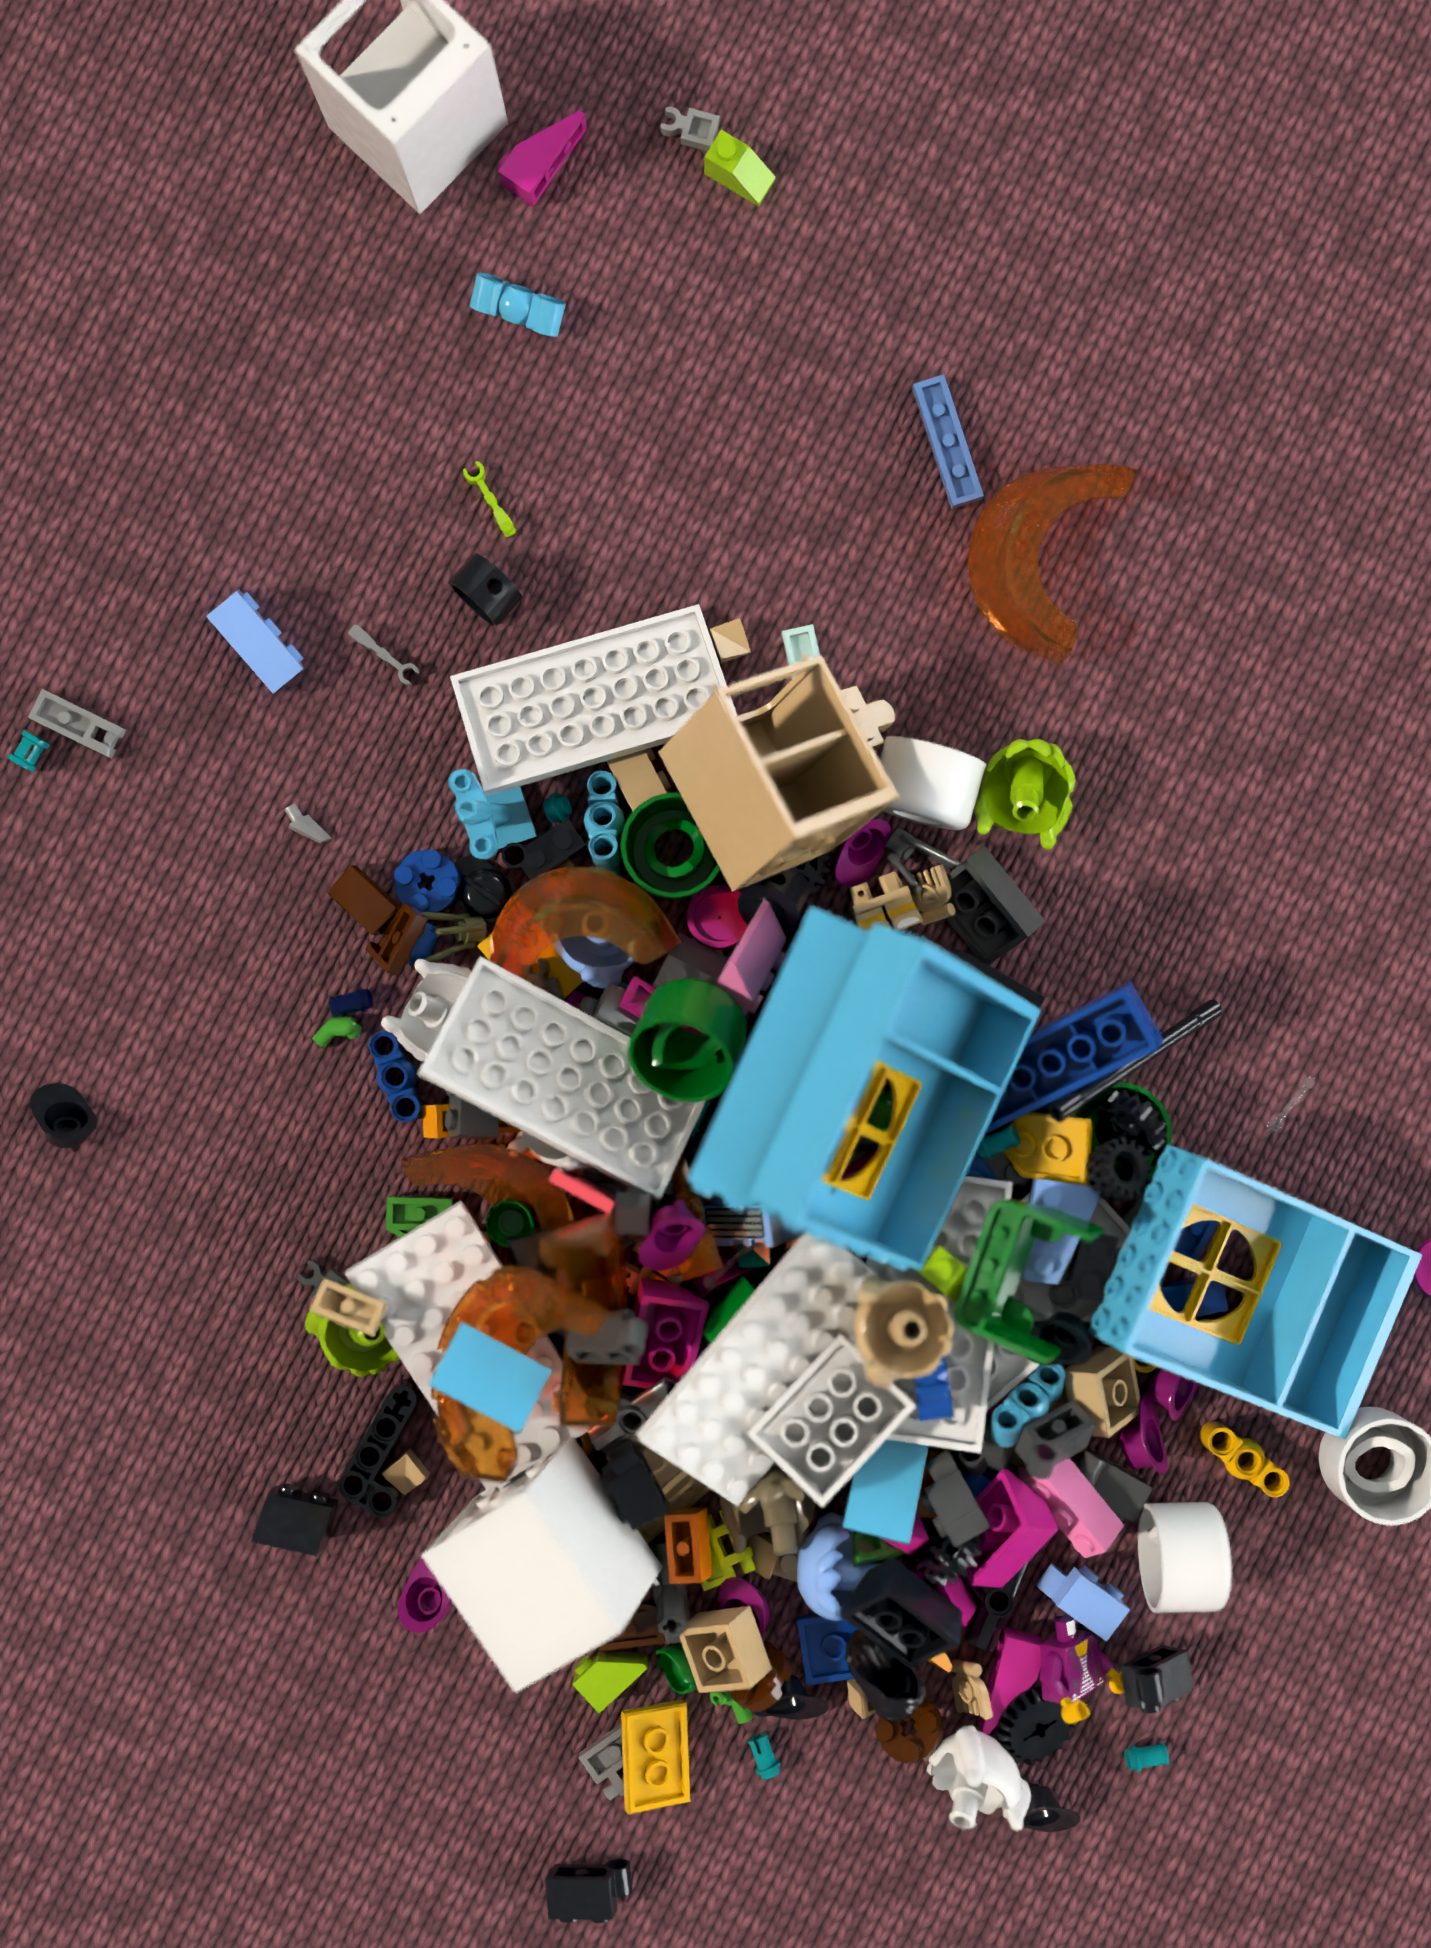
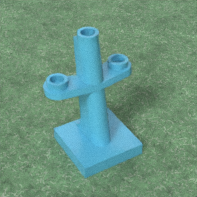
(490, 819)

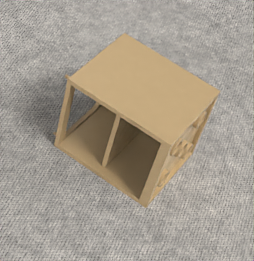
(777, 778)

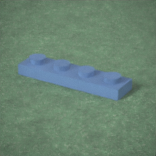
(947, 441)

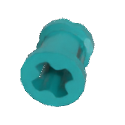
(19, 755)

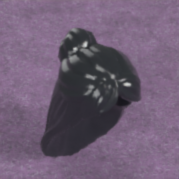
(885, 1681)

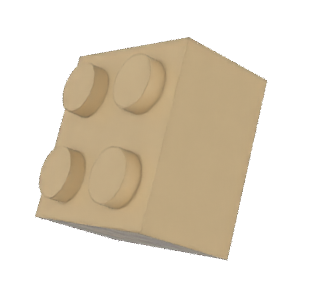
(1105, 1389)
(725, 1650)

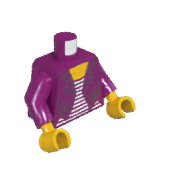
(1073, 1668)

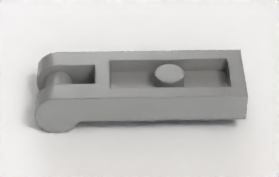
(75, 723)

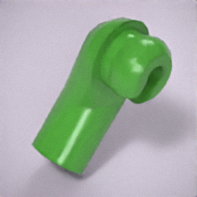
(337, 1027)
(724, 1697)

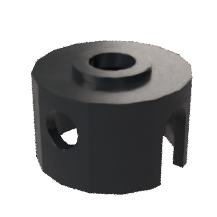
(471, 587)
(786, 899)

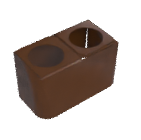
(364, 900)

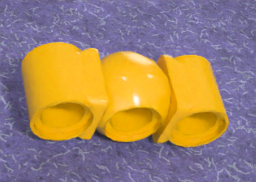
(1257, 1466)

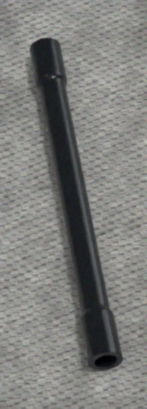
(1075, 1100)

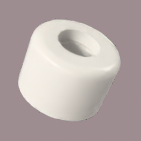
(932, 782)
(1404, 1487)
(1184, 1557)

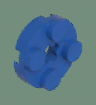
(431, 863)

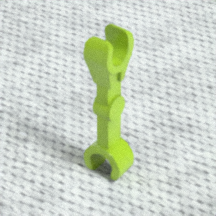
(502, 518)

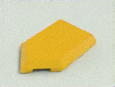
(1052, 1148)

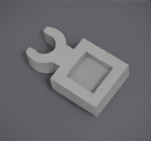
(696, 129)

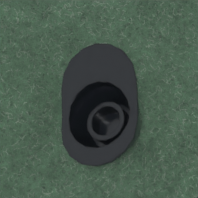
(482, 888)
(63, 1115)
(1065, 1332)
(795, 1703)
(1045, 1812)

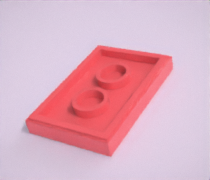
(584, 1189)

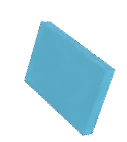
(490, 1377)
(887, 1491)

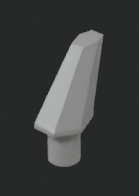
(305, 825)

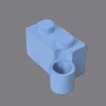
(1085, 1598)

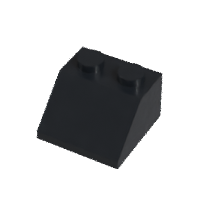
(296, 1520)

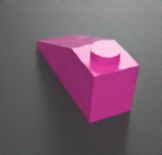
(538, 158)
(1012, 1672)

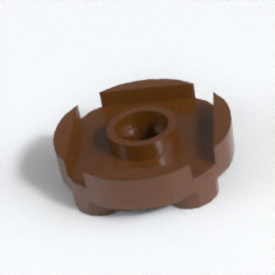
(767, 1690)
(915, 1747)

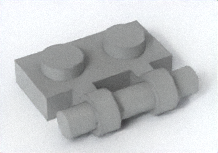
(604, 1760)

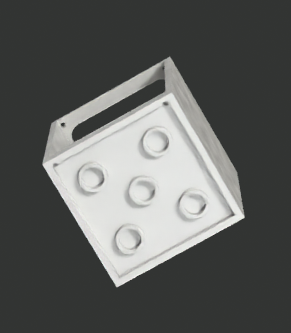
(414, 99)
(543, 1566)

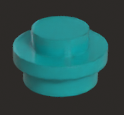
(557, 807)

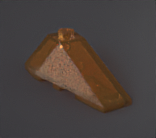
(705, 1254)

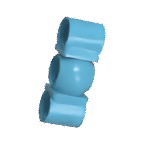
(517, 304)
(602, 806)
(1019, 1414)

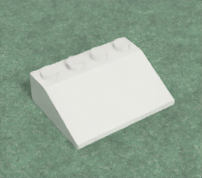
(830, 1421)

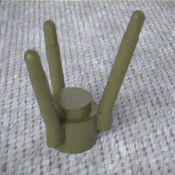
(467, 930)

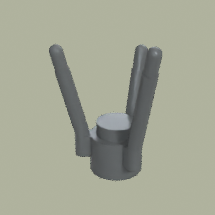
(904, 846)

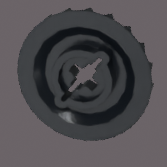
(1017, 1727)

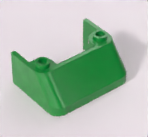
(988, 1293)

